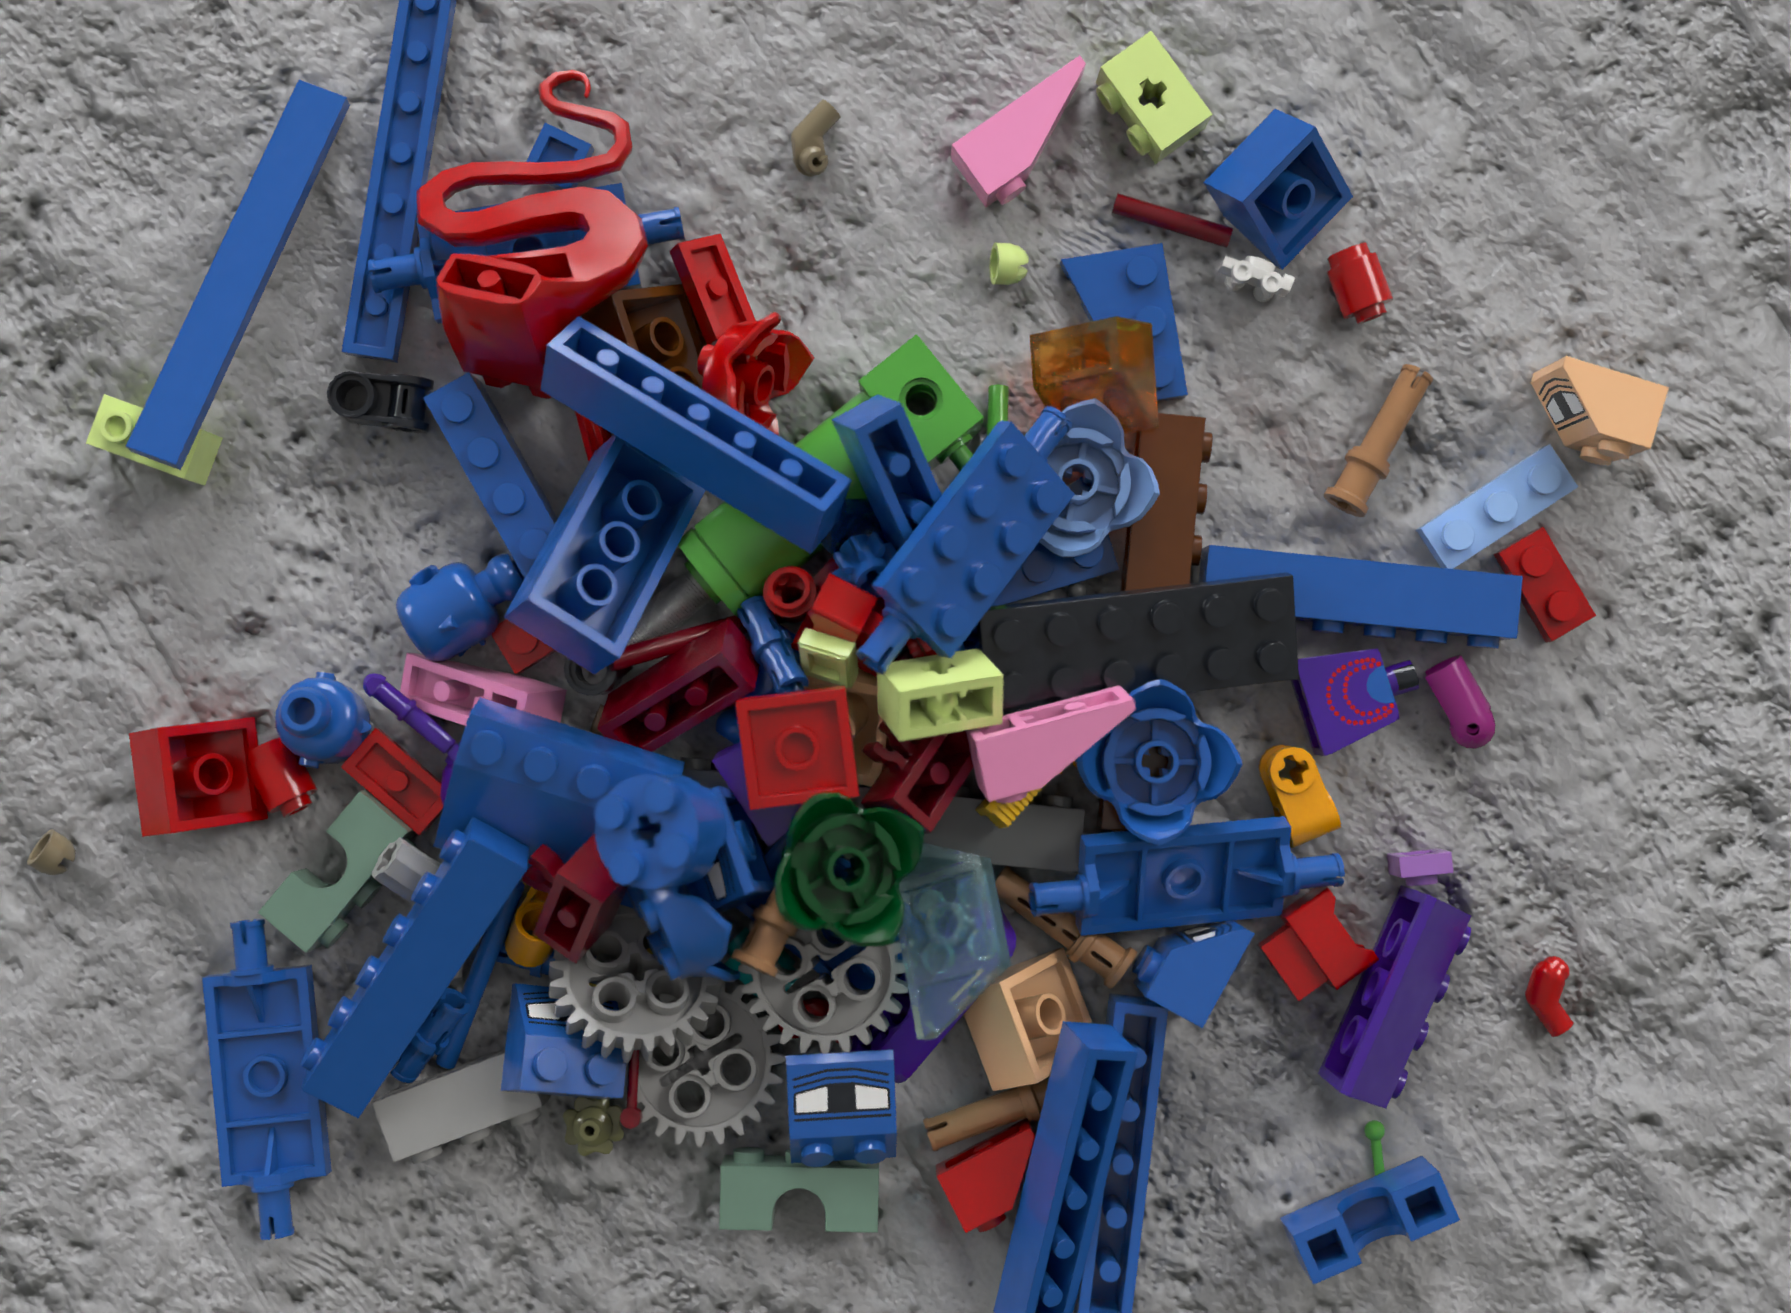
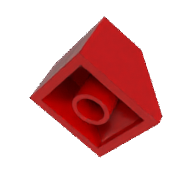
(195, 776)

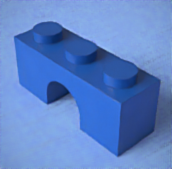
(1397, 1202)

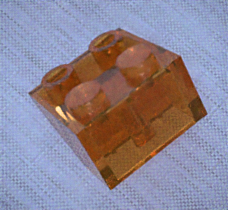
(1100, 361)

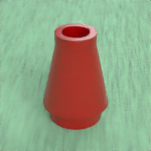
(786, 584)

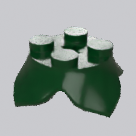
(881, 851)

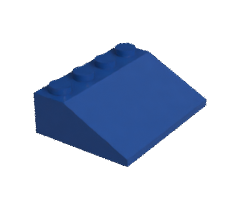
(538, 778)

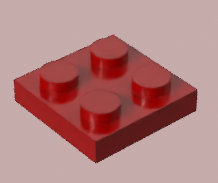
(797, 746)

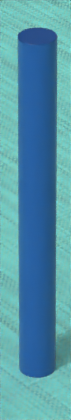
(479, 976)

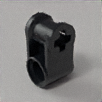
(391, 401)

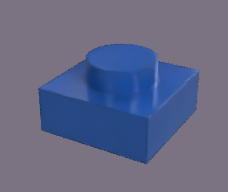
(558, 145)

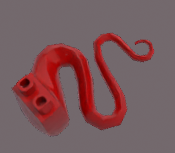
(513, 304)

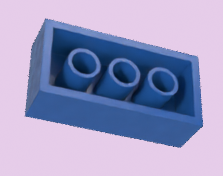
(605, 555)

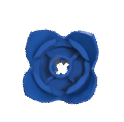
(1198, 767)
(687, 932)

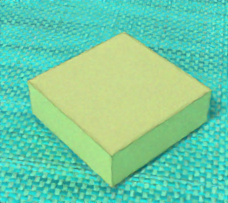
(828, 658)

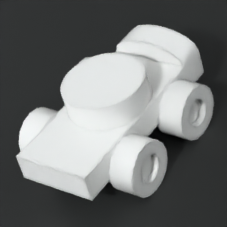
(1256, 273)

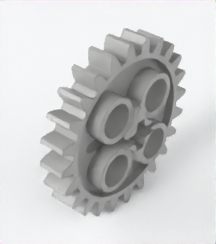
(849, 1007)
(644, 1019)
(724, 1101)

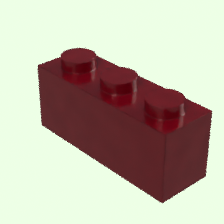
(681, 689)

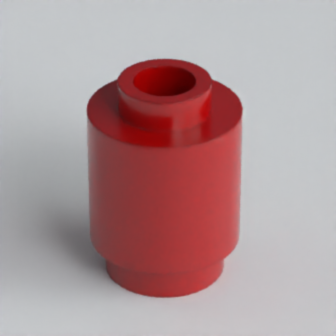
(1359, 283)
(280, 778)

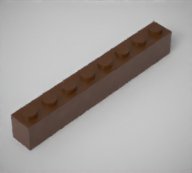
(1163, 542)

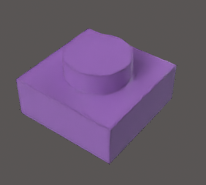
(1420, 866)

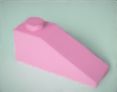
(1007, 145)
(453, 689)
(1042, 741)

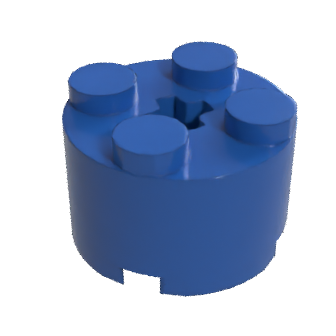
(631, 834)

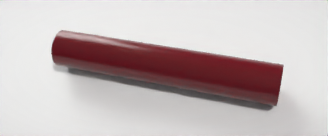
(1172, 220)

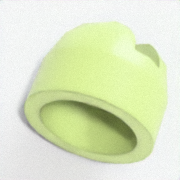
(1006, 262)

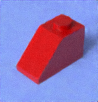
(987, 1177)

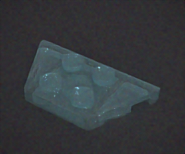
(950, 935)

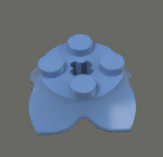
(1119, 482)

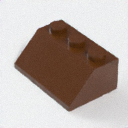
(655, 324)

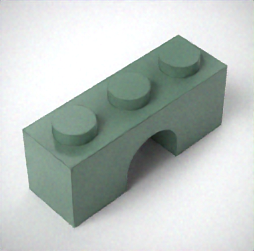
(314, 910)
(755, 1181)

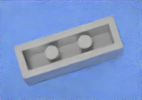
(450, 1107)

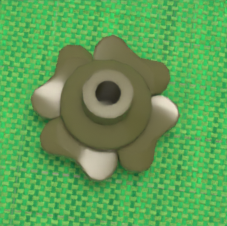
(593, 1125)

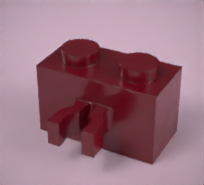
(919, 774)
(579, 898)

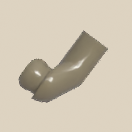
(808, 139)

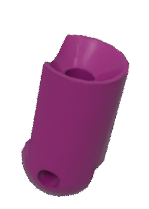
(1462, 702)

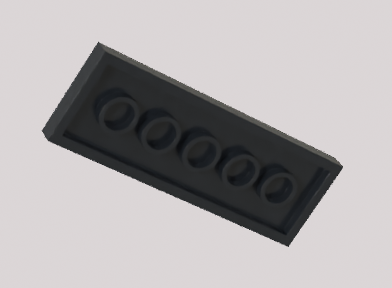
(1181, 633)

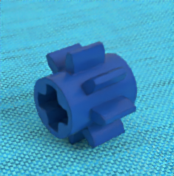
(863, 560)

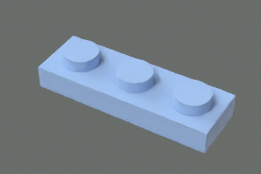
(1497, 508)

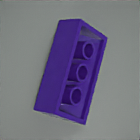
(1395, 997)

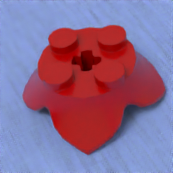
(753, 367)

